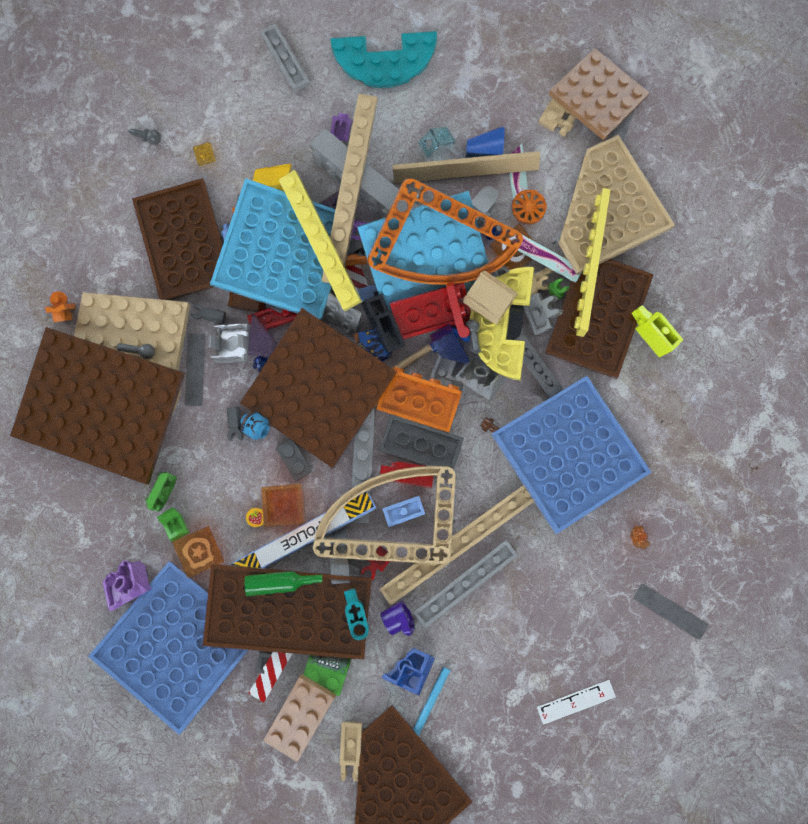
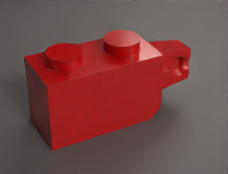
(420, 481)

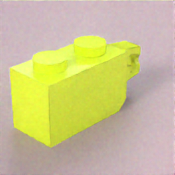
(656, 331)

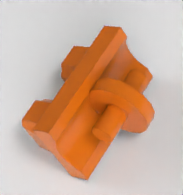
(60, 310)

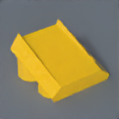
(270, 175)

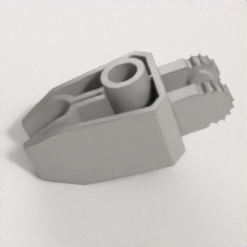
(485, 202)

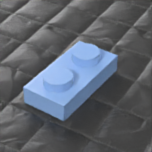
(403, 511)

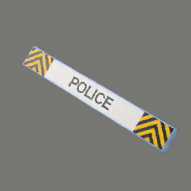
(305, 534)

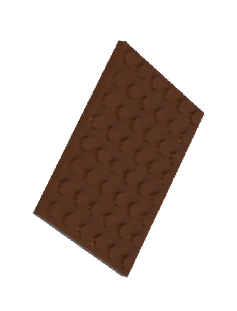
(97, 405)

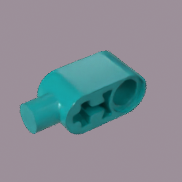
(352, 598)

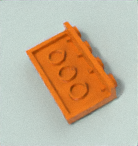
(421, 400)

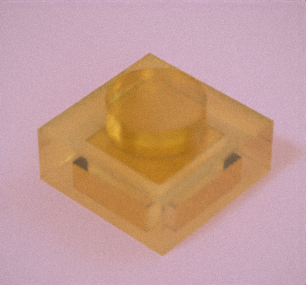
(204, 154)

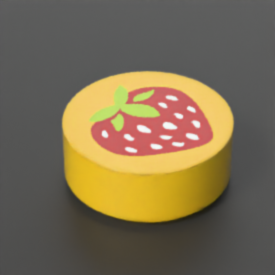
(255, 517)

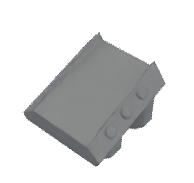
(480, 377)

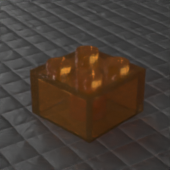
(283, 505)

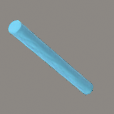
(431, 700)

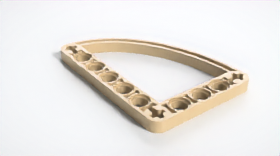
(392, 546)

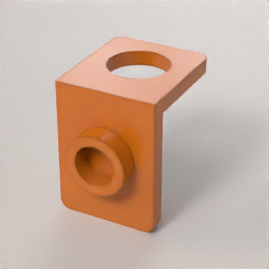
(355, 259)

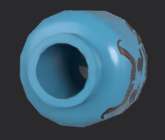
(255, 425)

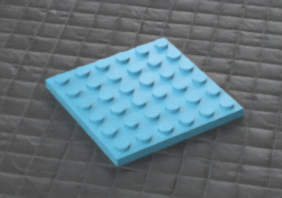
(425, 245)
(270, 254)

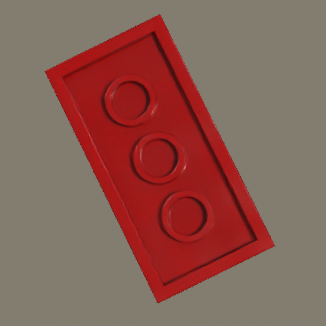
(426, 312)

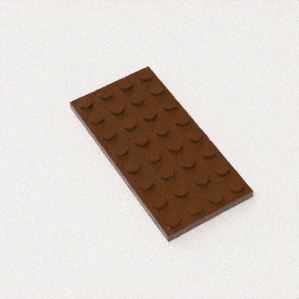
(288, 622)

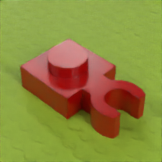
(376, 564)

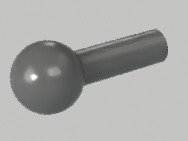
(474, 327)
(146, 351)

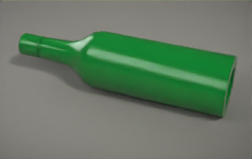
(277, 582)

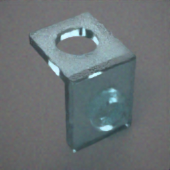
(438, 136)

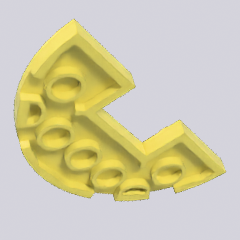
(496, 352)

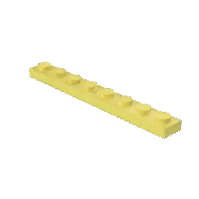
(320, 241)
(591, 268)

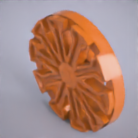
(529, 206)

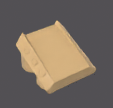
(489, 297)

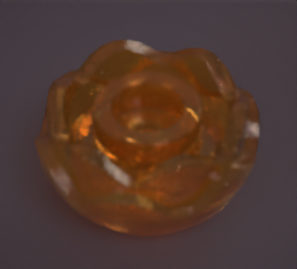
(639, 537)

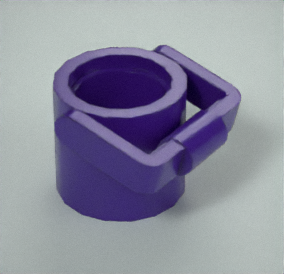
(398, 619)

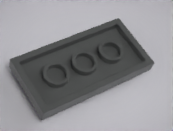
(420, 443)

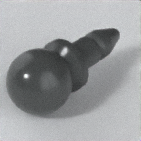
(147, 135)

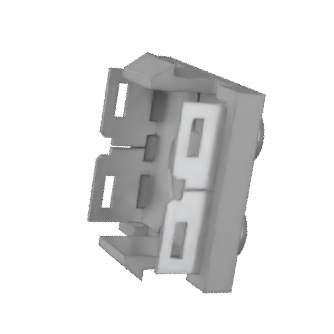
(231, 344)

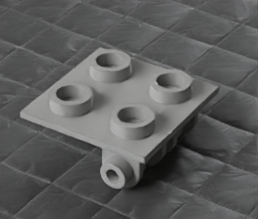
(346, 320)

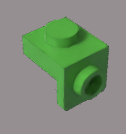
(173, 524)

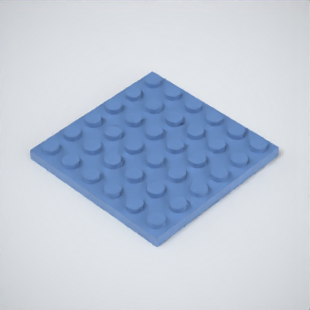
(571, 454)
(161, 652)

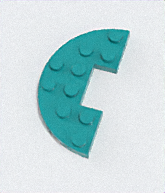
(385, 68)

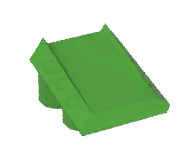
(161, 491)

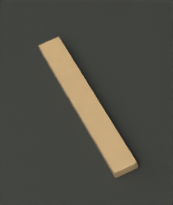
(467, 167)

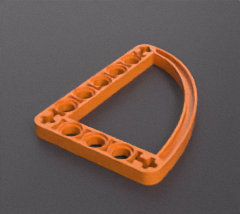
(469, 221)

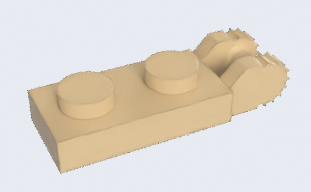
(350, 748)

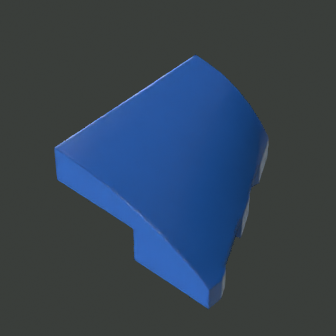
(486, 144)
(411, 671)

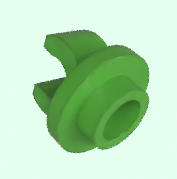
(555, 288)

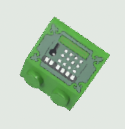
(328, 672)

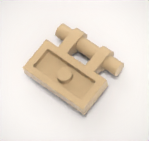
(553, 117)

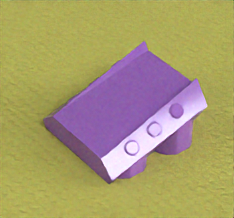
(125, 584)

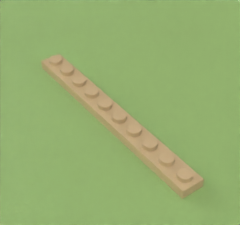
(352, 175)
(460, 543)

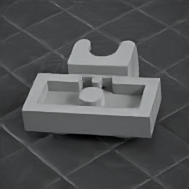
(541, 313)

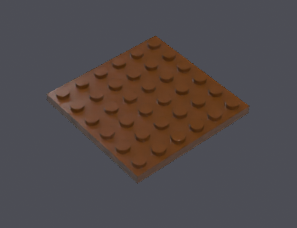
(318, 387)

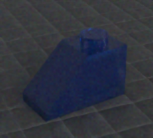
(448, 345)

